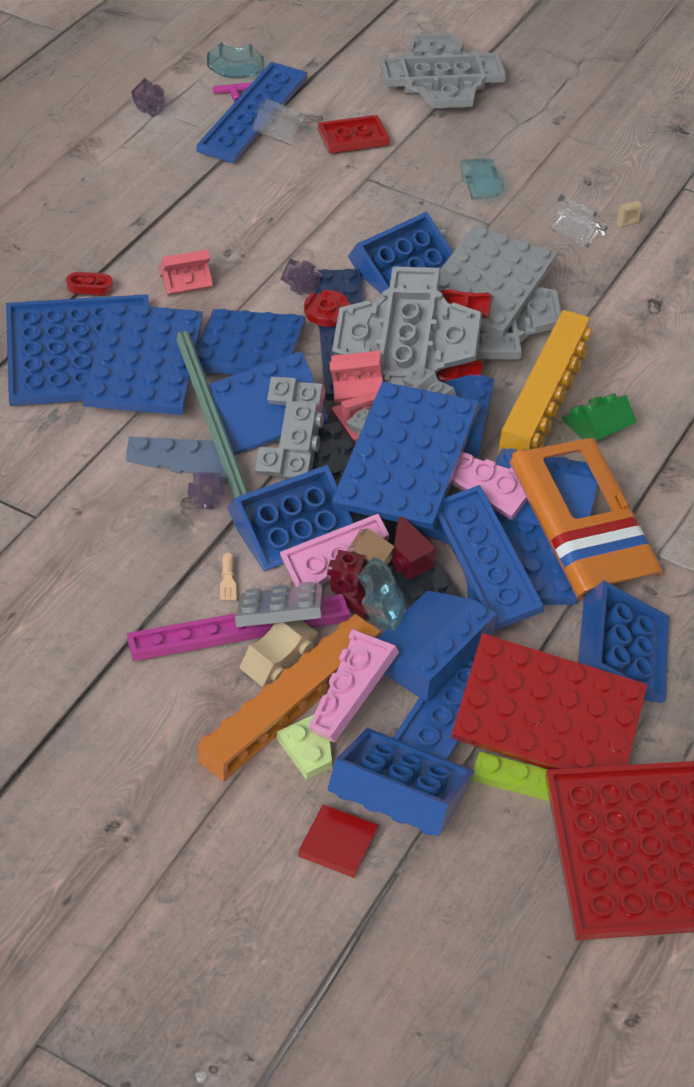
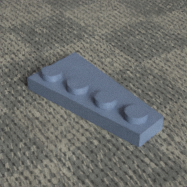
(175, 454)

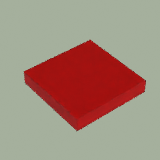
(338, 841)

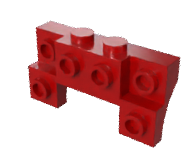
(479, 302)

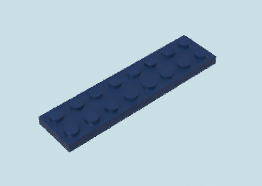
(349, 284)

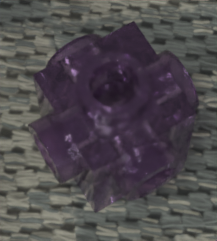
(148, 97)
(301, 276)
(209, 479)

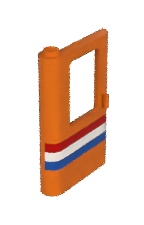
(591, 547)

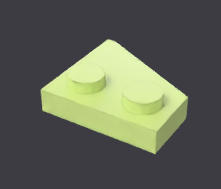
(306, 749)

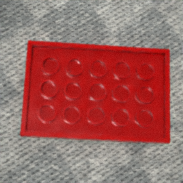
(547, 708)

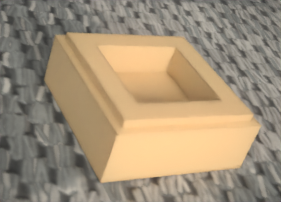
(629, 213)

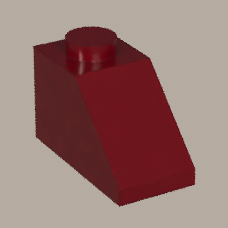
(412, 551)

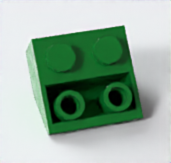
(600, 416)

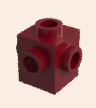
(345, 572)

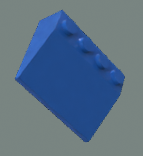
(404, 245)
(479, 389)
(244, 402)
(573, 481)
(287, 515)
(625, 638)
(436, 641)
(400, 781)

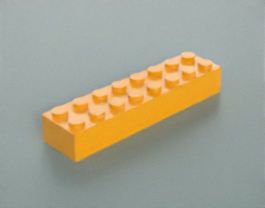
(547, 384)

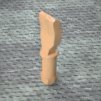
(228, 585)

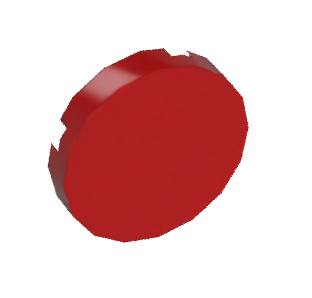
(324, 307)

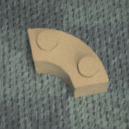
(277, 651)

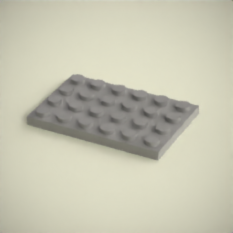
(498, 266)

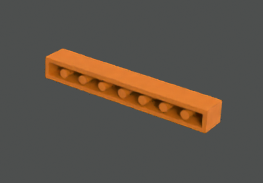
(277, 703)

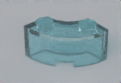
(235, 62)
(481, 178)
(383, 596)

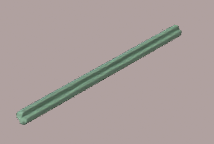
(211, 414)

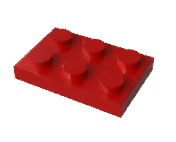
(353, 134)

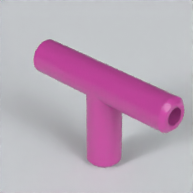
(234, 89)

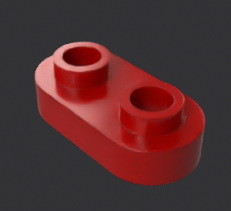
(89, 283)

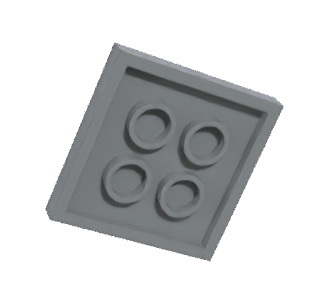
(279, 604)

